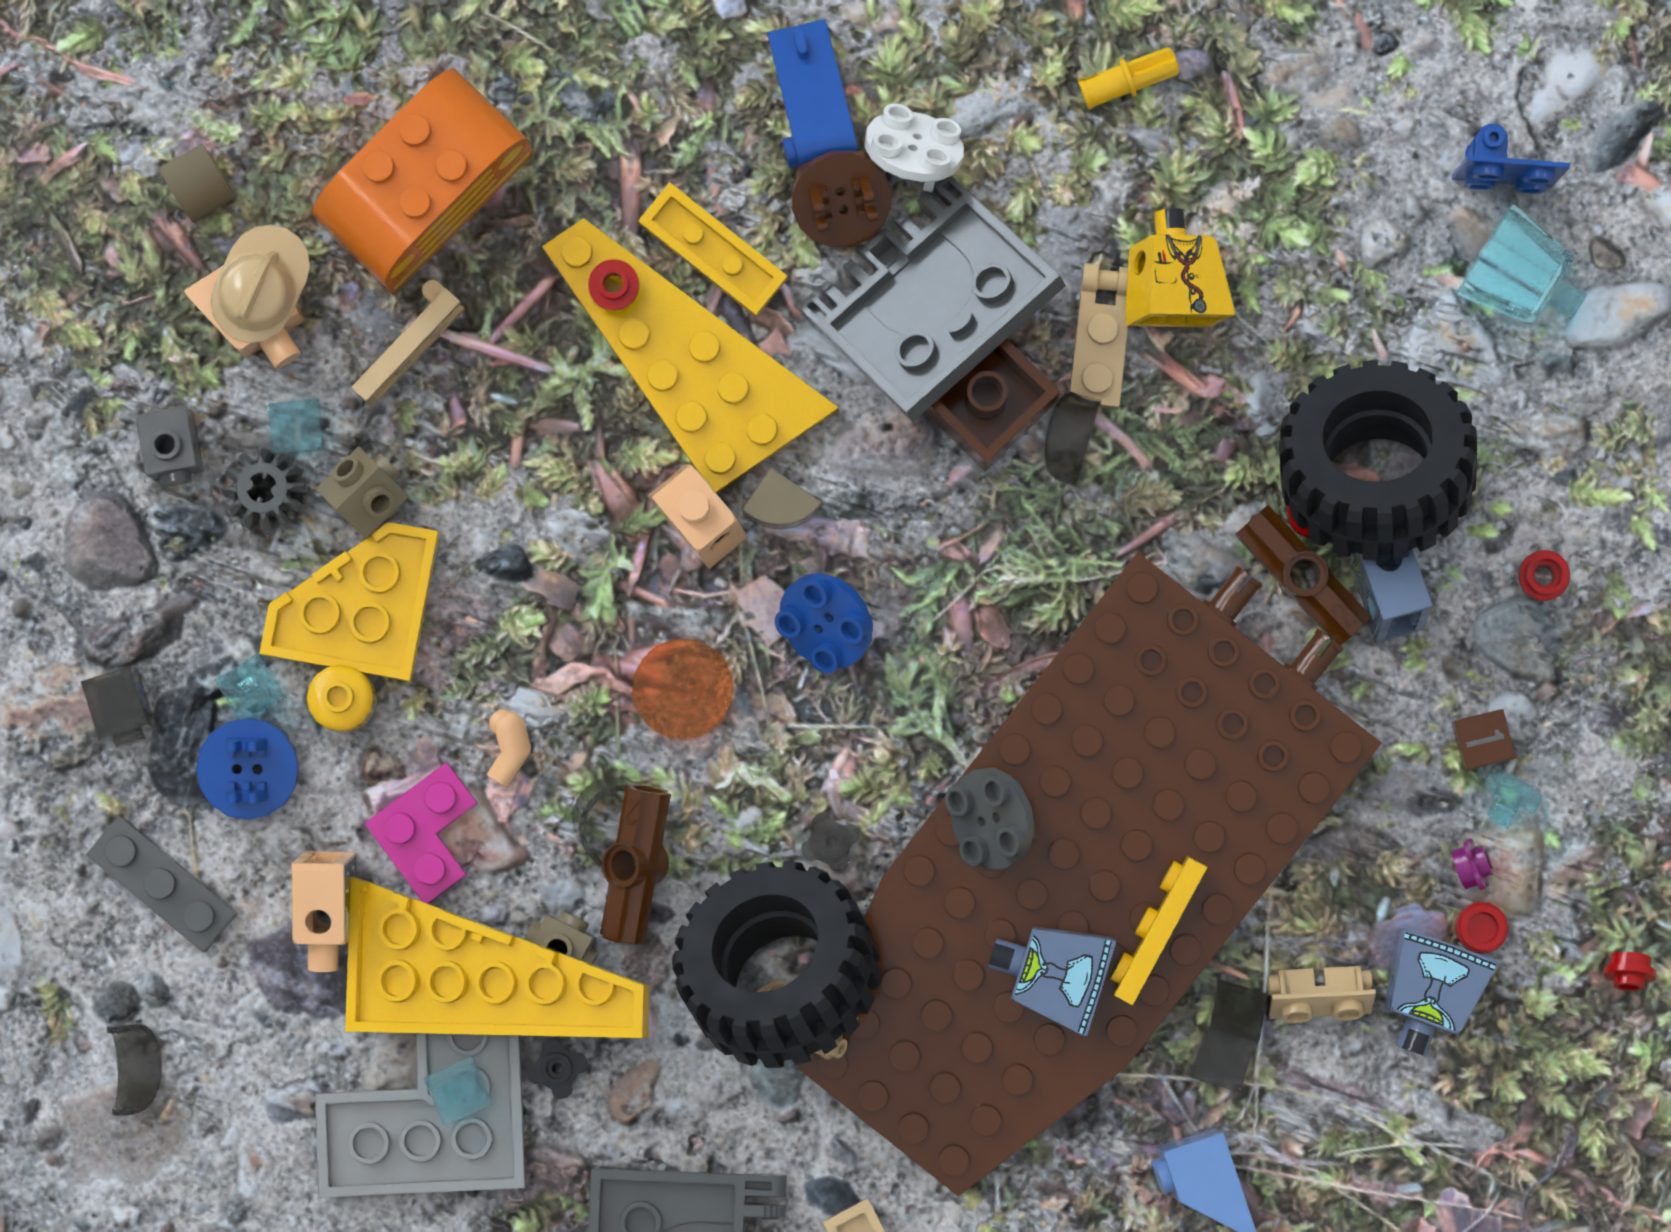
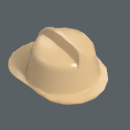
(260, 283)

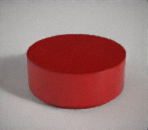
(1481, 927)

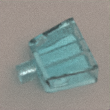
(1521, 272)

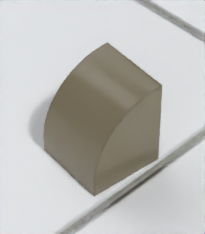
(197, 183)
(780, 503)

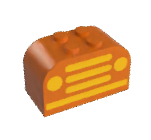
(421, 179)

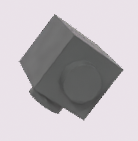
(170, 445)

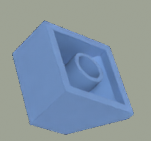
(1204, 1178)

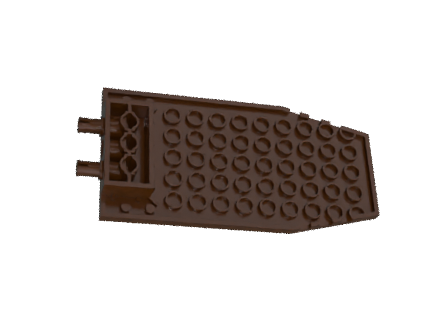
(1135, 750)

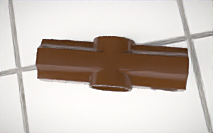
(1278, 550)
(633, 885)

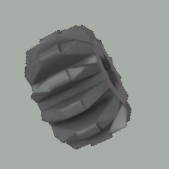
(247, 490)

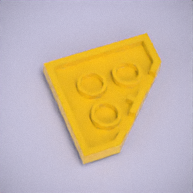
(359, 606)

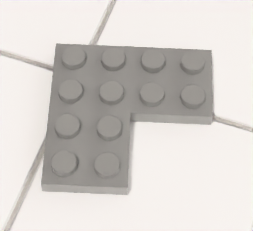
(396, 1138)

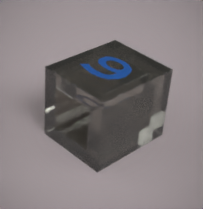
(119, 706)

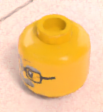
(341, 698)

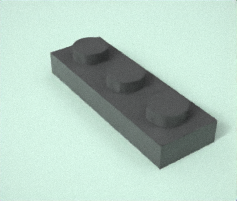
(162, 883)

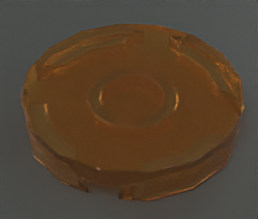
(682, 689)

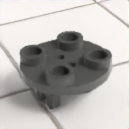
(1008, 818)

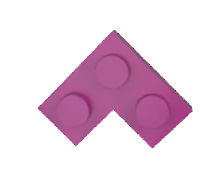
(411, 829)

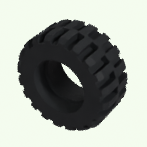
(1368, 406)
(805, 1012)

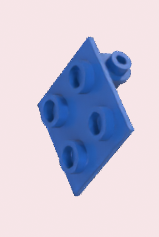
(1488, 164)

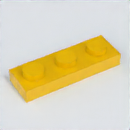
(712, 249)
(1157, 928)

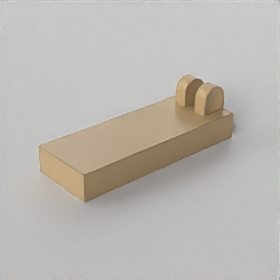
(411, 344)

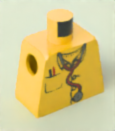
(1176, 278)

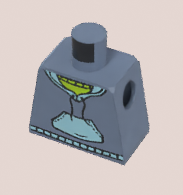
(1392, 598)
(1057, 973)
(1433, 987)

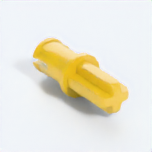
(1128, 77)

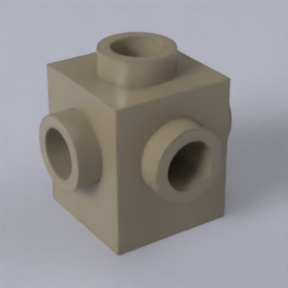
(363, 491)
(568, 929)

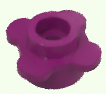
(1472, 865)

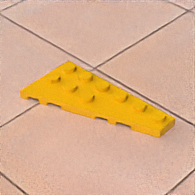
(704, 379)
(452, 975)

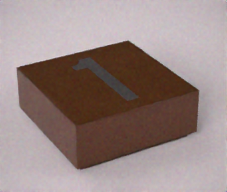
(1483, 739)

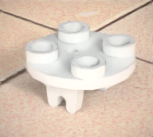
(914, 145)

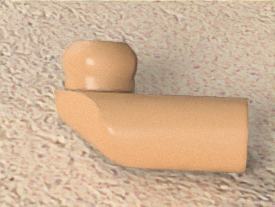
(513, 744)

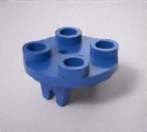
(842, 637)
(247, 793)

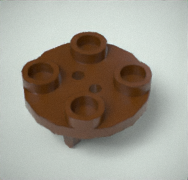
(818, 203)

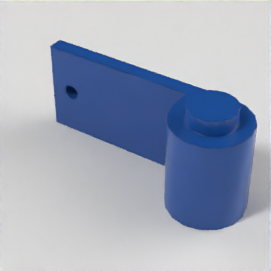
(811, 92)

